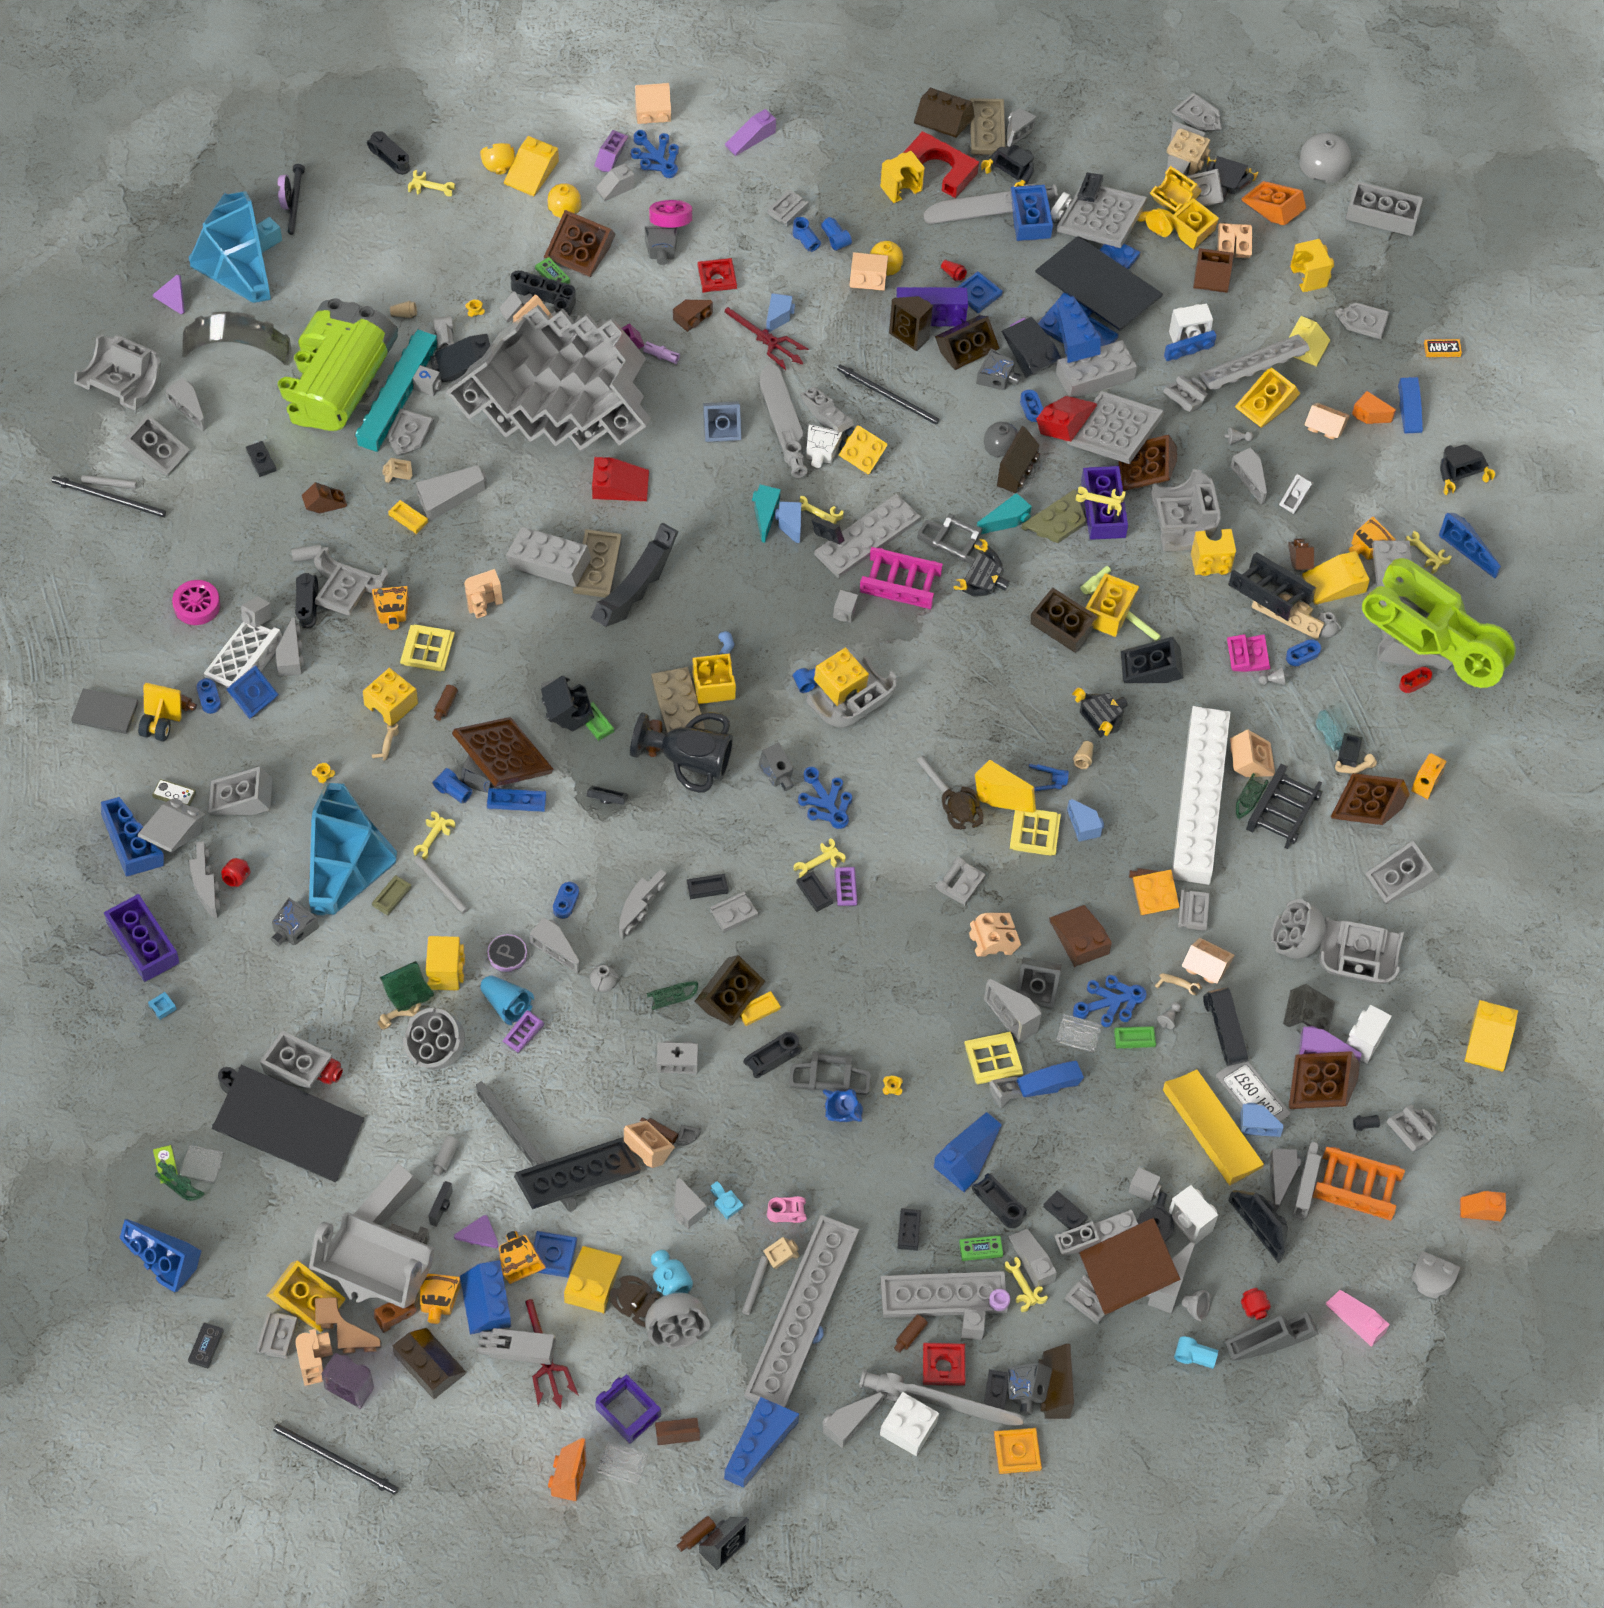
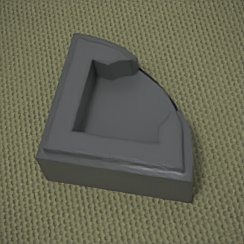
(687, 1135)

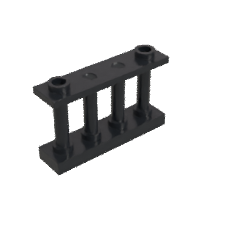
(1277, 575)
(1266, 806)

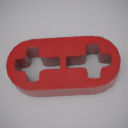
(1417, 682)

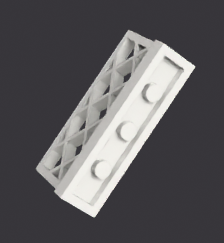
(260, 657)

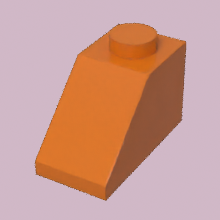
(1373, 410)
(1483, 1206)

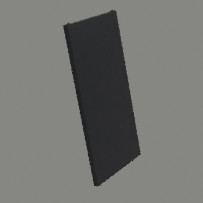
(1099, 283)
(288, 1123)

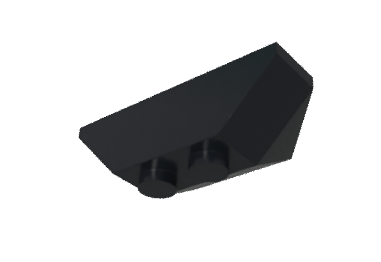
(1262, 1220)

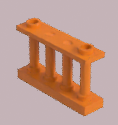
(1349, 1199)

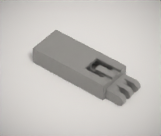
(1307, 1182)
(523, 1346)

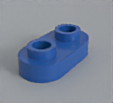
(1032, 407)
(1302, 654)
(207, 694)
(566, 898)

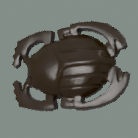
(962, 807)
(633, 1298)

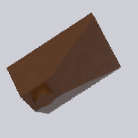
(579, 243)
(1151, 464)
(1371, 799)
(1323, 1080)

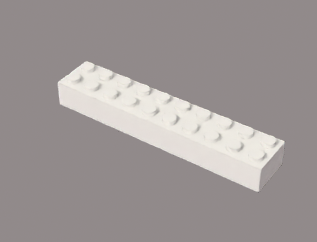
(1200, 795)

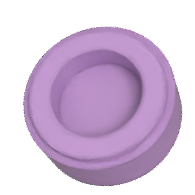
(999, 1299)

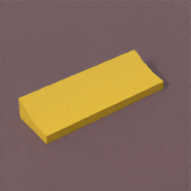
(1212, 1126)

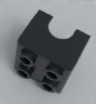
(567, 705)

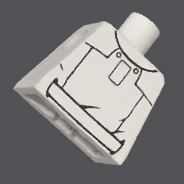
(822, 445)

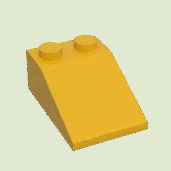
(532, 166)
(1267, 398)
(1338, 578)
(1111, 603)
(1004, 789)
(1491, 1035)
(592, 1279)
(298, 1290)

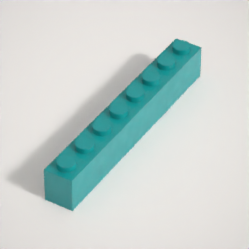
(396, 391)

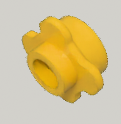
(475, 308)
(323, 767)
(892, 1080)

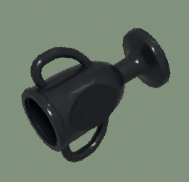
(689, 747)

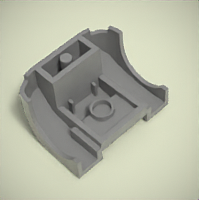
(122, 370)
(1186, 510)
(856, 703)
(1360, 951)

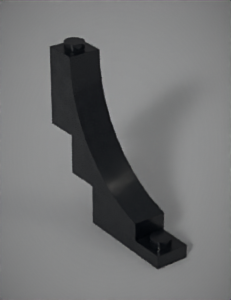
(633, 588)

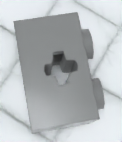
(684, 1064)

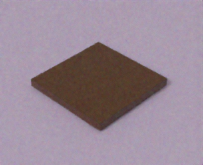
(502, 751)
(1129, 1266)

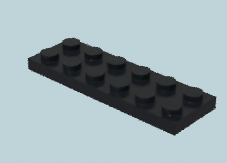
(577, 1173)

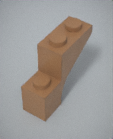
(348, 1336)

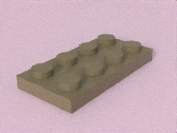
(988, 126)
(600, 572)
(676, 698)

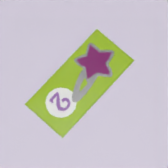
(166, 1156)

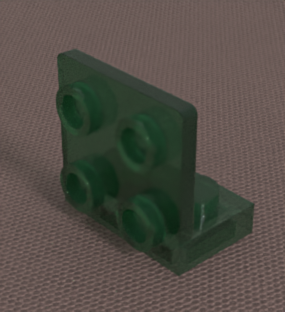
(406, 987)

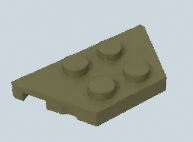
(1058, 519)

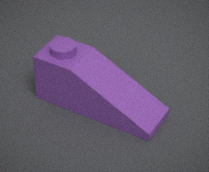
(752, 132)
(610, 151)
(1320, 1041)

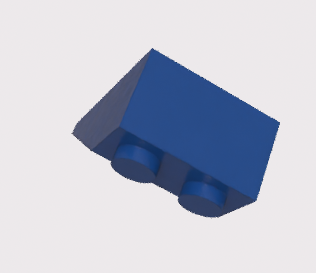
(1031, 213)

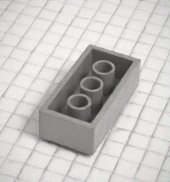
(1384, 208)
(1097, 372)
(548, 556)

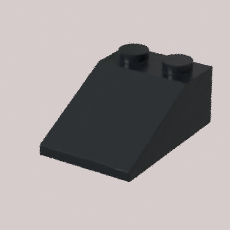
(1031, 346)
(458, 357)
(1153, 662)
(724, 1541)

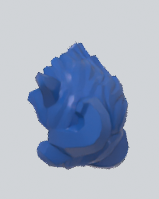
(843, 1106)

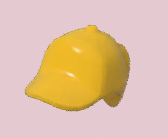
(1158, 221)

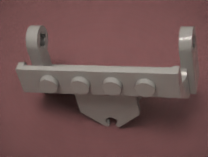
(371, 1260)

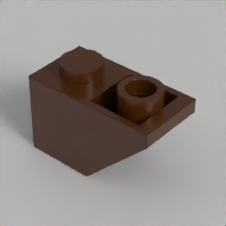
(692, 312)
(323, 498)
(1301, 554)

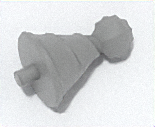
(1234, 436)
(1277, 677)
(1168, 1018)

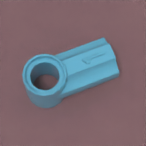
(1189, 1351)

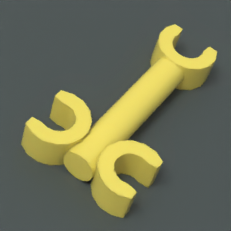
(420, 181)
(1113, 502)
(832, 517)
(1434, 560)
(437, 825)
(828, 852)
(1029, 1297)

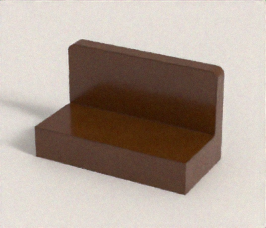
(677, 1431)

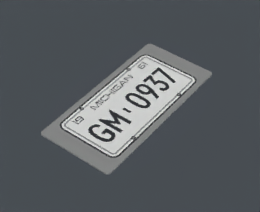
(1249, 1087)

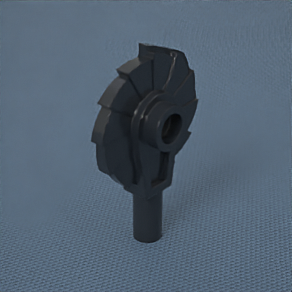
(1163, 1219)

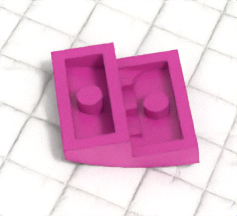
(1248, 653)

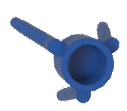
(1060, 777)

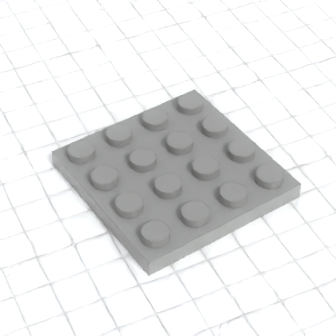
(1106, 219)
(1117, 427)

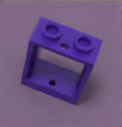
(642, 1423)

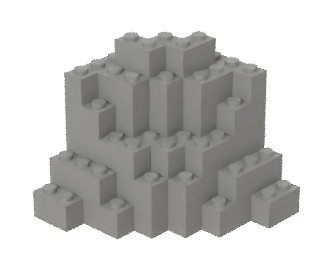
(557, 380)

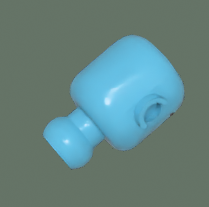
(670, 1274)

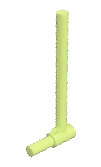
(1089, 588)

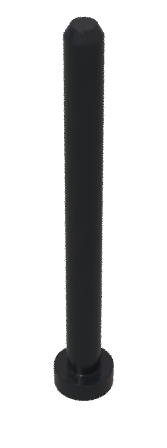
(298, 169)

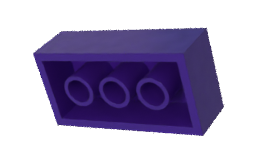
(948, 303)
(1100, 523)
(141, 937)

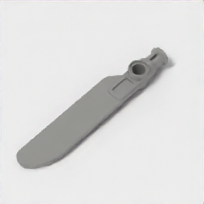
(975, 206)
(783, 418)
(892, 1386)

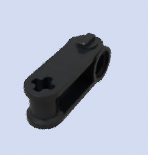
(389, 152)
(306, 593)
(773, 1054)
(1000, 1201)

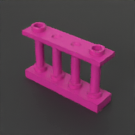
(896, 592)

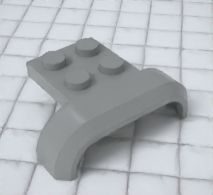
(344, 583)

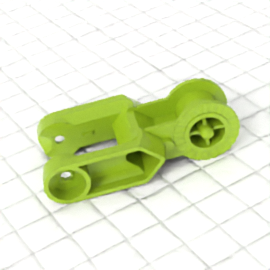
(1474, 648)

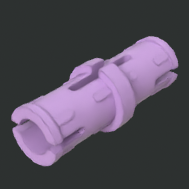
(661, 352)

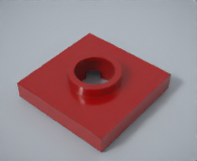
(721, 267)
(954, 1354)

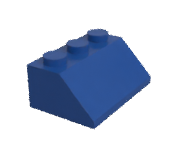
(485, 1298)

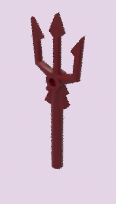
(768, 339)
(547, 1368)

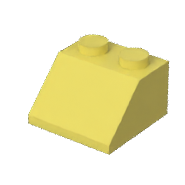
(1314, 337)

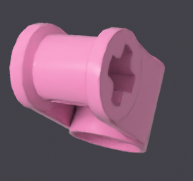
(791, 1210)

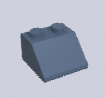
(722, 421)

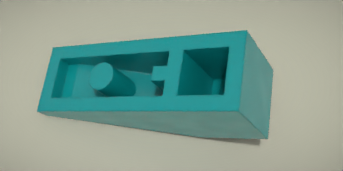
(766, 502)
(1007, 515)

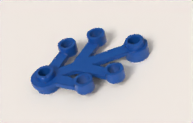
(667, 168)
(826, 801)
(1112, 1000)

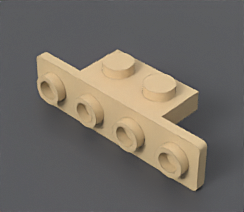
(1300, 617)

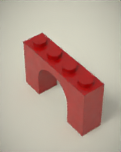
(963, 169)

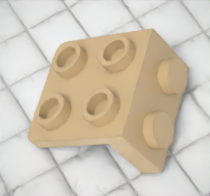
(1190, 148)

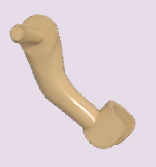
(391, 732)
(1370, 762)
(1177, 981)
(385, 1022)

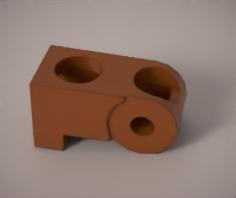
(391, 1314)

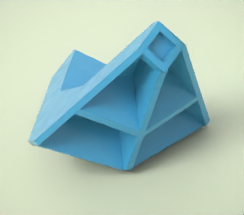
(231, 248)
(345, 851)

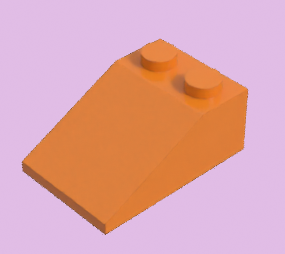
(1276, 202)
(569, 1470)

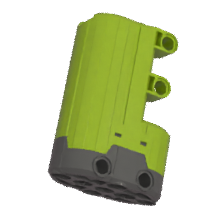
(337, 363)

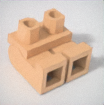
(1237, 233)
(482, 590)
(993, 935)
(310, 1352)

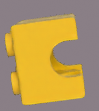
(902, 173)
(1175, 190)
(1313, 261)
(1213, 556)
(840, 676)
(713, 678)
(390, 696)
(445, 963)

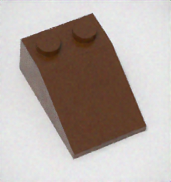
(1081, 935)

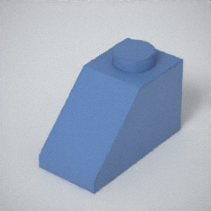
(779, 311)
(789, 519)
(1084, 821)
(1259, 1121)

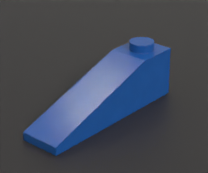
(1464, 538)
(967, 1152)
(165, 1255)

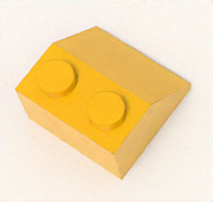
(1194, 223)

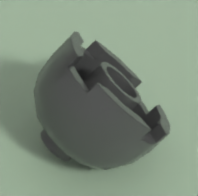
(999, 438)

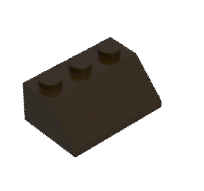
(944, 112)
(911, 321)
(967, 341)
(1018, 461)
(1063, 620)
(730, 990)
(428, 1361)
(1060, 1394)

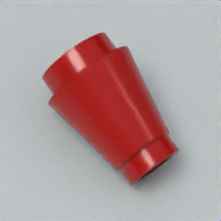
(954, 270)

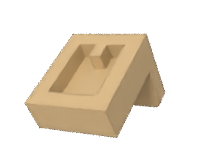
(398, 469)
(781, 1252)

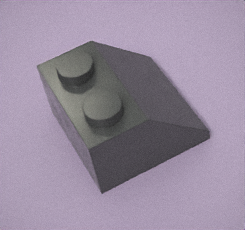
(1039, 981)

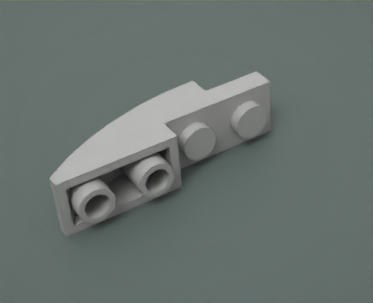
(825, 411)
(203, 880)
(637, 903)
(1092, 1234)

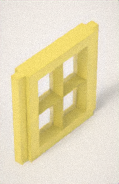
(410, 646)
(1052, 833)
(989, 1041)

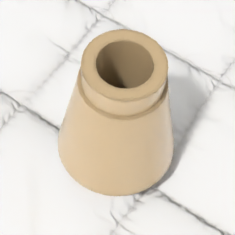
(405, 309)
(1083, 757)

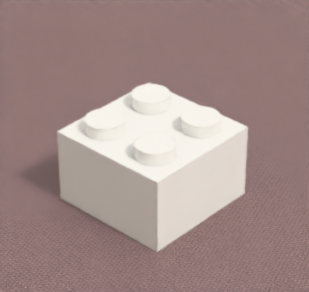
(1190, 322)
(1368, 1032)
(1193, 1214)
(909, 1424)

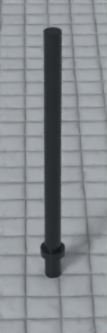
(849, 373)
(66, 483)
(383, 1484)

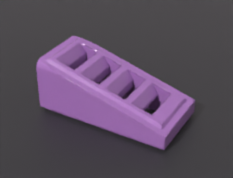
(845, 871)
(528, 1036)

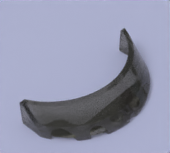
(238, 329)

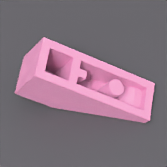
(1359, 1317)

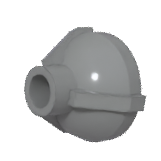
(1330, 626)
(603, 982)
(1197, 1304)

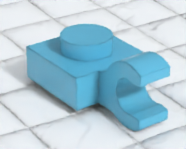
(727, 1202)

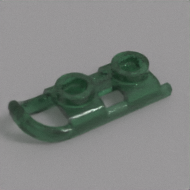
(1248, 800)
(676, 990)
(183, 1183)

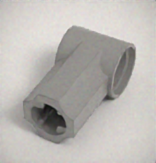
(444, 330)

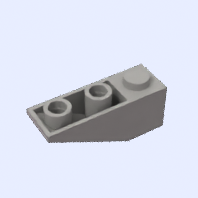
(287, 652)

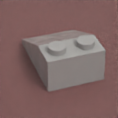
(154, 445)
(241, 793)
(173, 825)
(1402, 873)
(1013, 1009)
(294, 1060)
(1165, 1298)

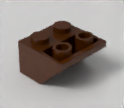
(1213, 270)

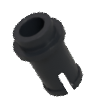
(1361, 1123)

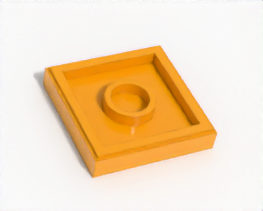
(1017, 1450)

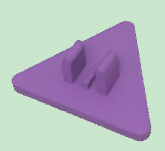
(172, 294)
(479, 1233)

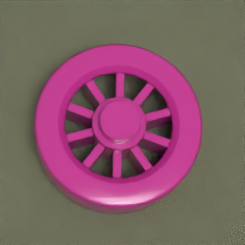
(670, 213)
(190, 608)

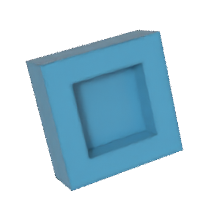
(162, 1005)

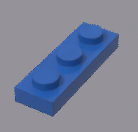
(1190, 345)
(516, 800)

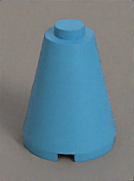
(506, 998)

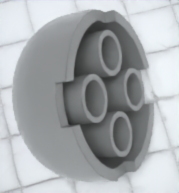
(1325, 157)
(1306, 933)
(434, 1039)
(676, 1320)

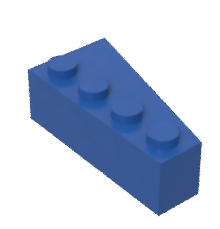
(1077, 331)
(133, 852)
(762, 1435)

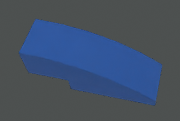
(1410, 405)
(1050, 1079)

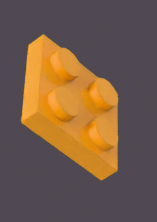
(1155, 892)

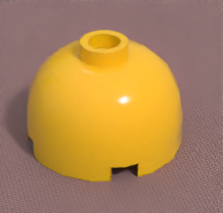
(498, 158)
(562, 198)
(894, 254)

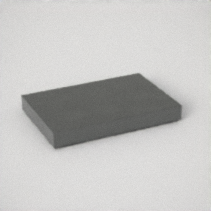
(104, 711)

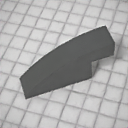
(1272, 1336)

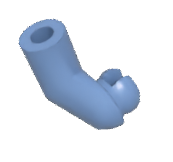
(728, 642)

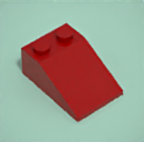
(1064, 417)
(619, 480)

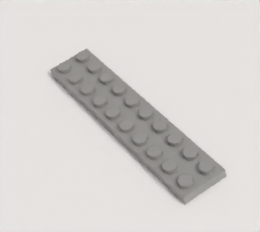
(802, 1312)

